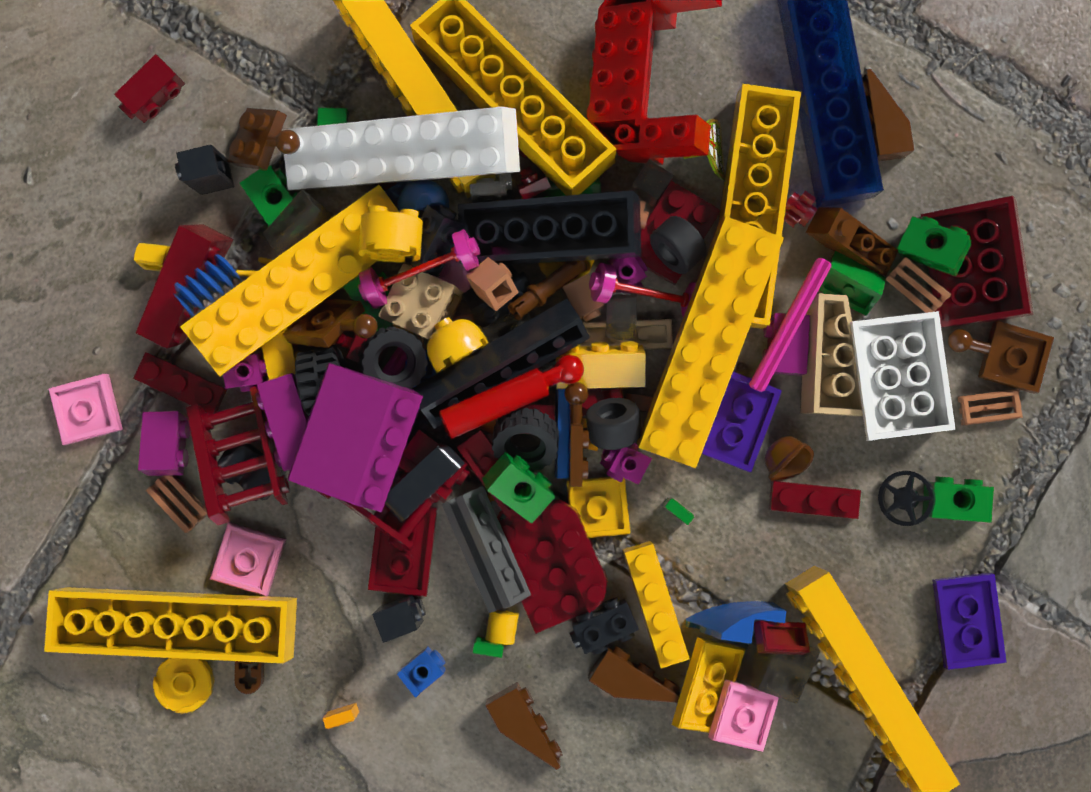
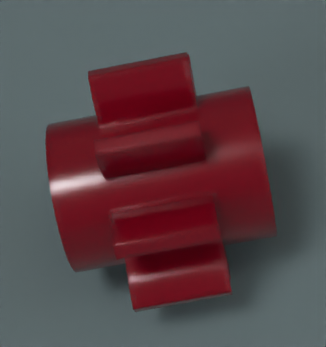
(799, 209)

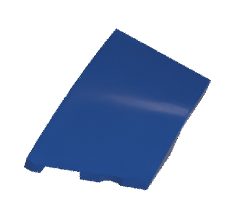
(735, 619)

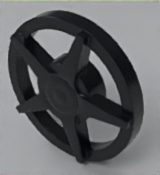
(906, 498)

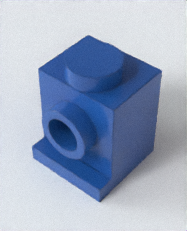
(411, 677)

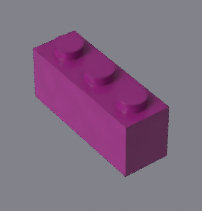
(284, 416)

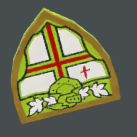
(715, 149)

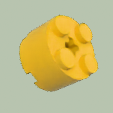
(390, 234)

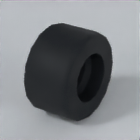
(678, 244)
(613, 423)

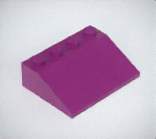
(355, 437)

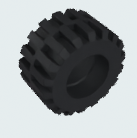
(310, 369)

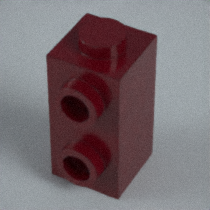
(149, 90)
(422, 445)

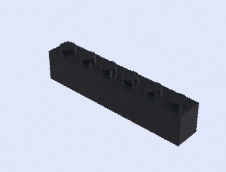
(503, 359)

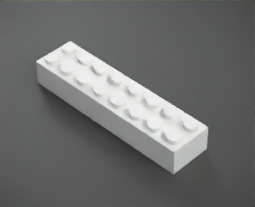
(405, 149)

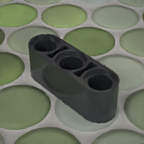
(423, 481)

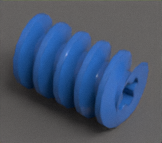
(206, 284)

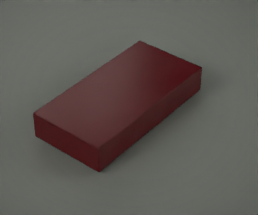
(781, 637)

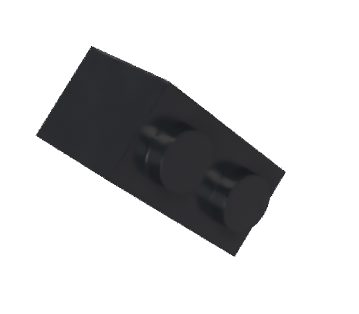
(204, 169)
(399, 617)

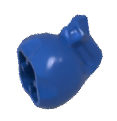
(417, 195)

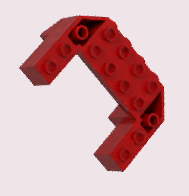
(623, 82)

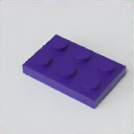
(741, 423)
(969, 621)

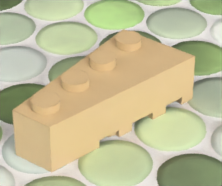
(831, 374)

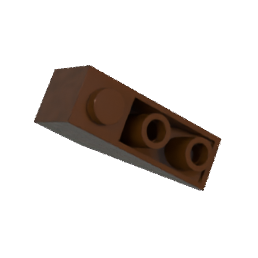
(888, 122)
(850, 237)
(627, 680)
(518, 722)

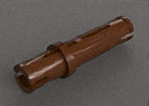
(537, 294)

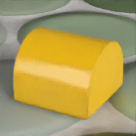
(151, 256)
(502, 627)

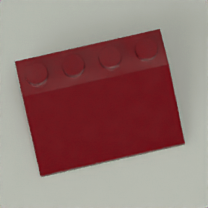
(994, 272)

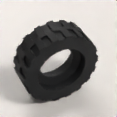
(394, 337)
(530, 422)

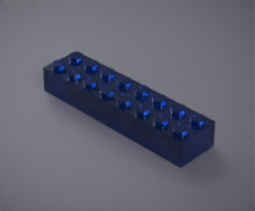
(831, 101)

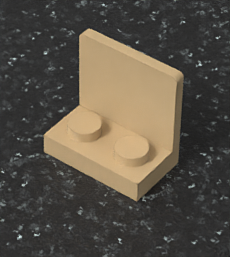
(420, 303)

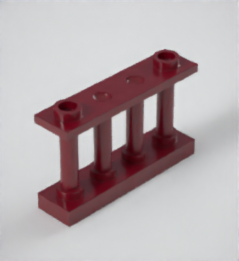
(213, 476)
(400, 539)

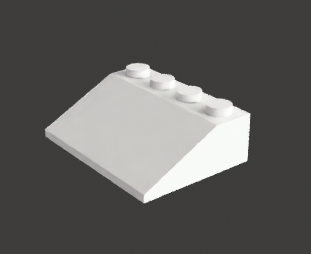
(902, 375)

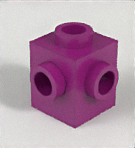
(636, 267)
(239, 378)
(625, 463)

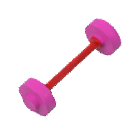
(604, 284)
(374, 287)

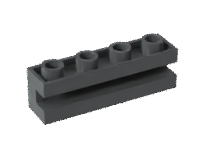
(486, 549)

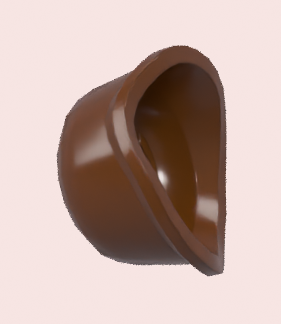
(787, 458)

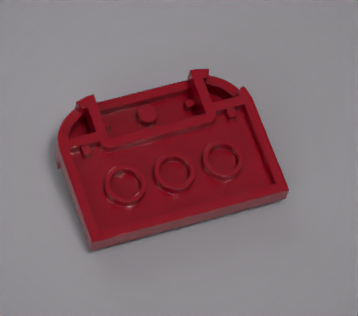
(556, 565)

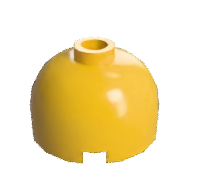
(453, 342)

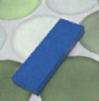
(562, 420)

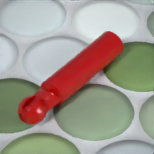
(509, 396)

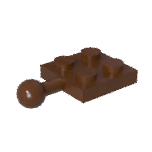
(259, 136)
(328, 321)
(1011, 355)
(576, 395)

